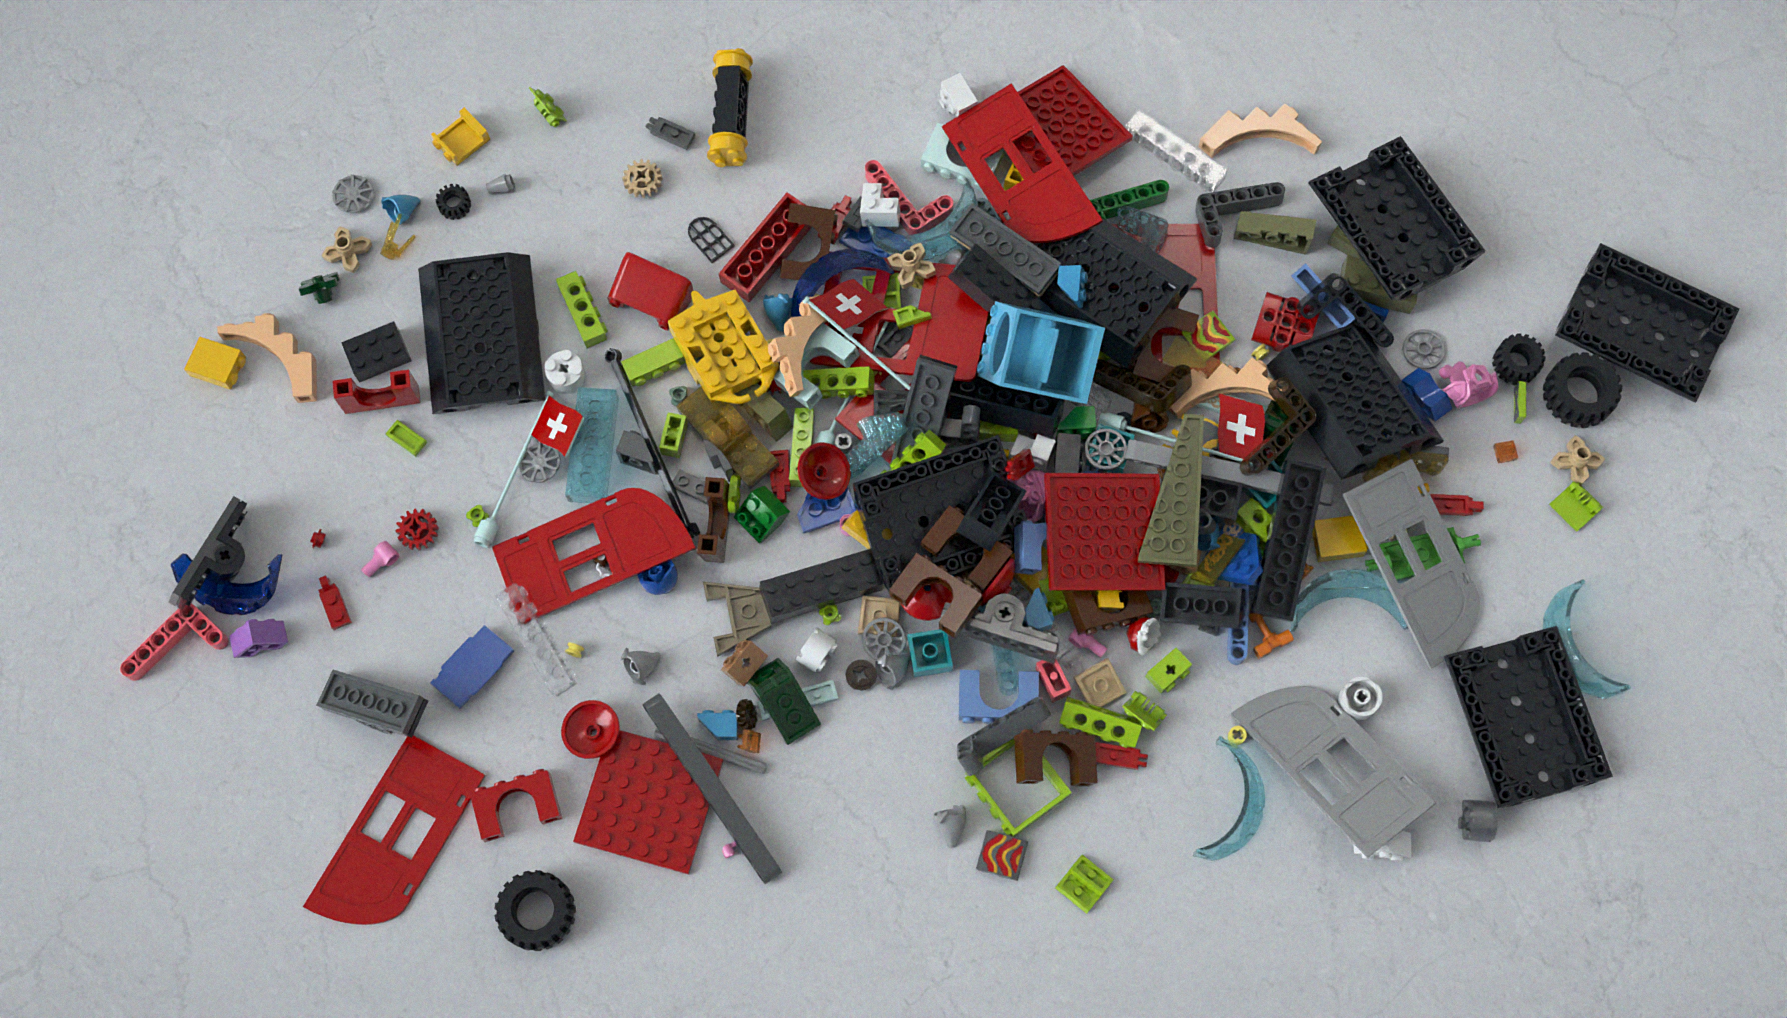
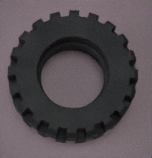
(1598, 374)
(513, 895)

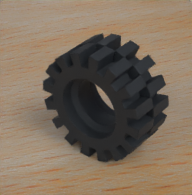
(457, 210)

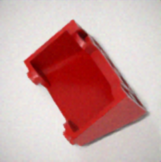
(650, 289)

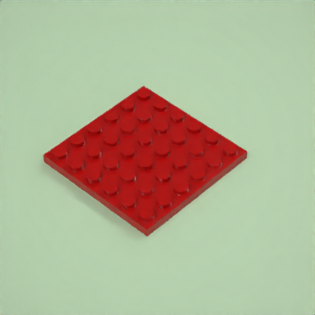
(1071, 120)
(1098, 531)
(645, 805)

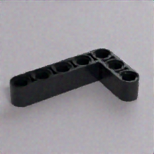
(1352, 305)

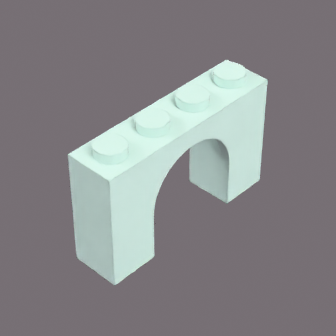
(936, 159)
(821, 342)

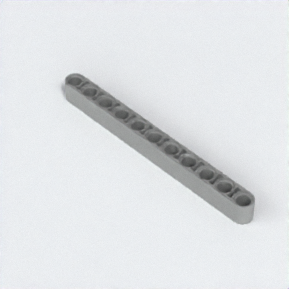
(1265, 481)

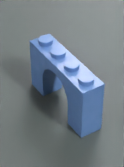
(1027, 546)
(974, 709)

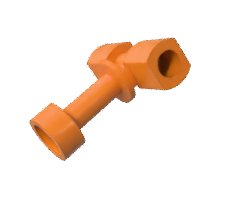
(1270, 640)

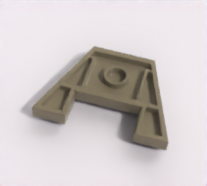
(745, 610)

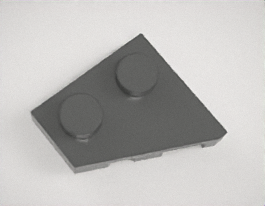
(889, 401)

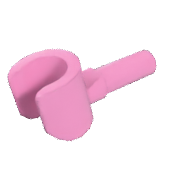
(728, 850)

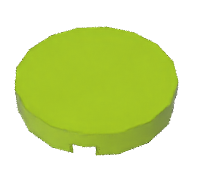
(734, 494)

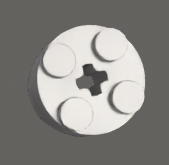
(565, 362)
(816, 650)
(1365, 690)

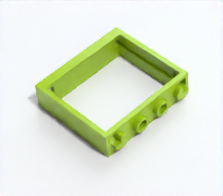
(996, 812)

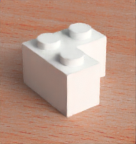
(956, 95)
(878, 209)
(1040, 448)
(1396, 848)

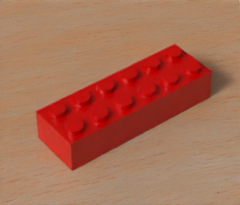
(763, 251)

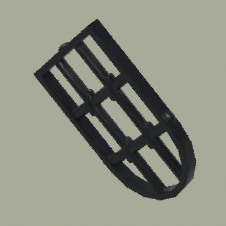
(709, 245)

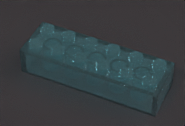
(593, 446)

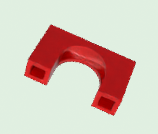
(354, 399)
(487, 801)

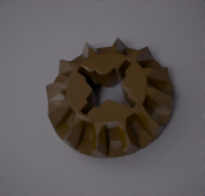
(858, 666)
(746, 719)

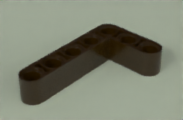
(1141, 391)
(1283, 433)

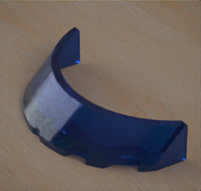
(829, 266)
(233, 597)

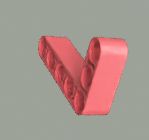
(913, 216)
(171, 637)

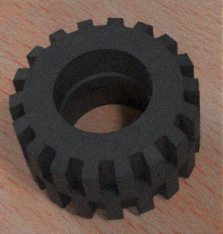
(1528, 349)

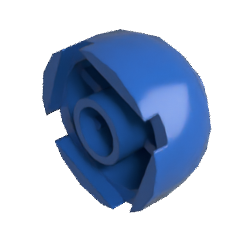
(659, 579)

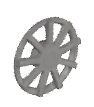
(352, 193)
(1423, 349)
(1105, 449)
(539, 463)
(883, 638)

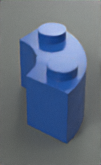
(1427, 394)

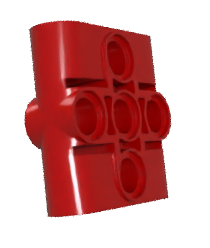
(1270, 309)

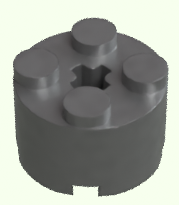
(1478, 820)

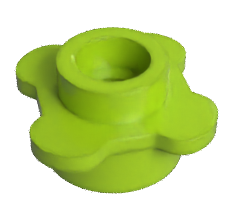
(478, 509)
(830, 609)

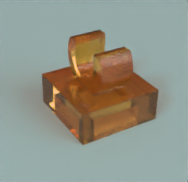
(1505, 451)
(750, 741)

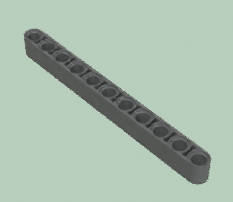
(712, 788)

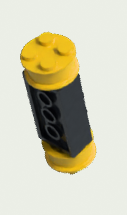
(730, 114)

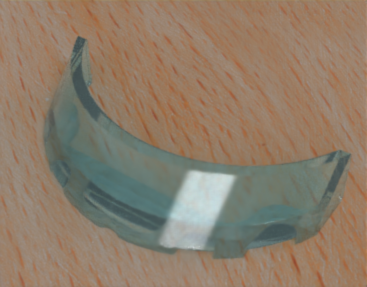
(935, 241)
(1346, 583)
(1588, 678)
(1251, 811)

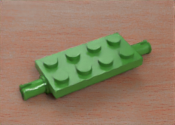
(1425, 551)

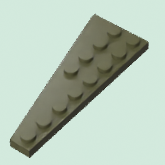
(1175, 518)

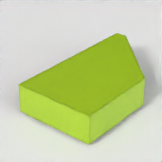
(909, 316)

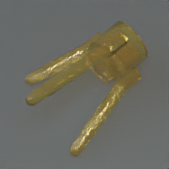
(390, 248)

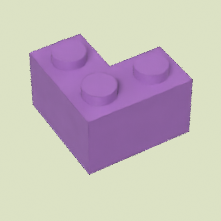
(258, 636)

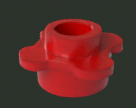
(318, 539)

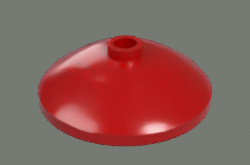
(833, 471)
(1001, 583)
(929, 604)
(580, 724)

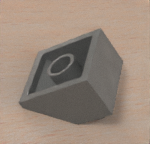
(634, 452)

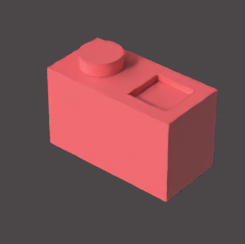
(1053, 680)

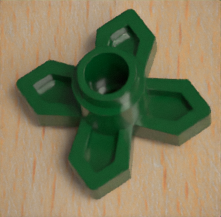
(320, 287)

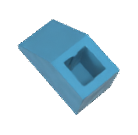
(1072, 281)
(1037, 612)
(720, 725)

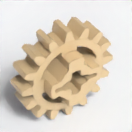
(642, 178)

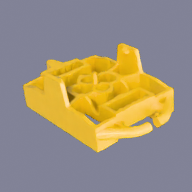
(716, 370)

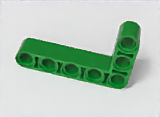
(1134, 198)

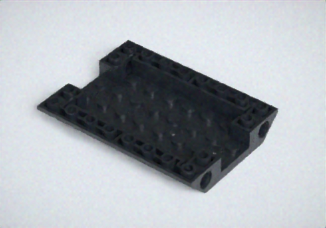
(1413, 210)
(1141, 279)
(1653, 305)
(505, 328)
(1342, 427)
(927, 489)
(1549, 710)

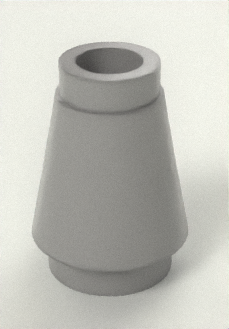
(501, 184)

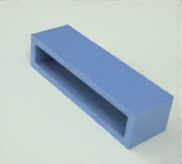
(1335, 310)

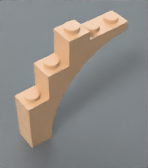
(1258, 124)
(265, 333)
(790, 349)
(1224, 380)

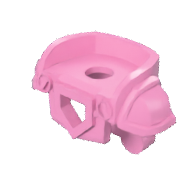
(1465, 387)
(1034, 498)

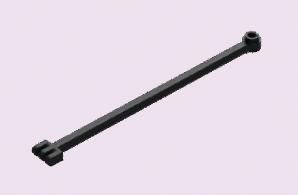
(615, 358)

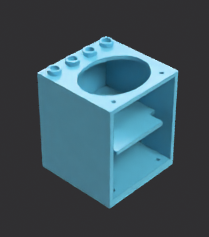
(1040, 352)

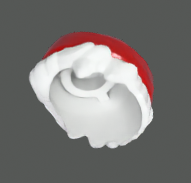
(1143, 634)

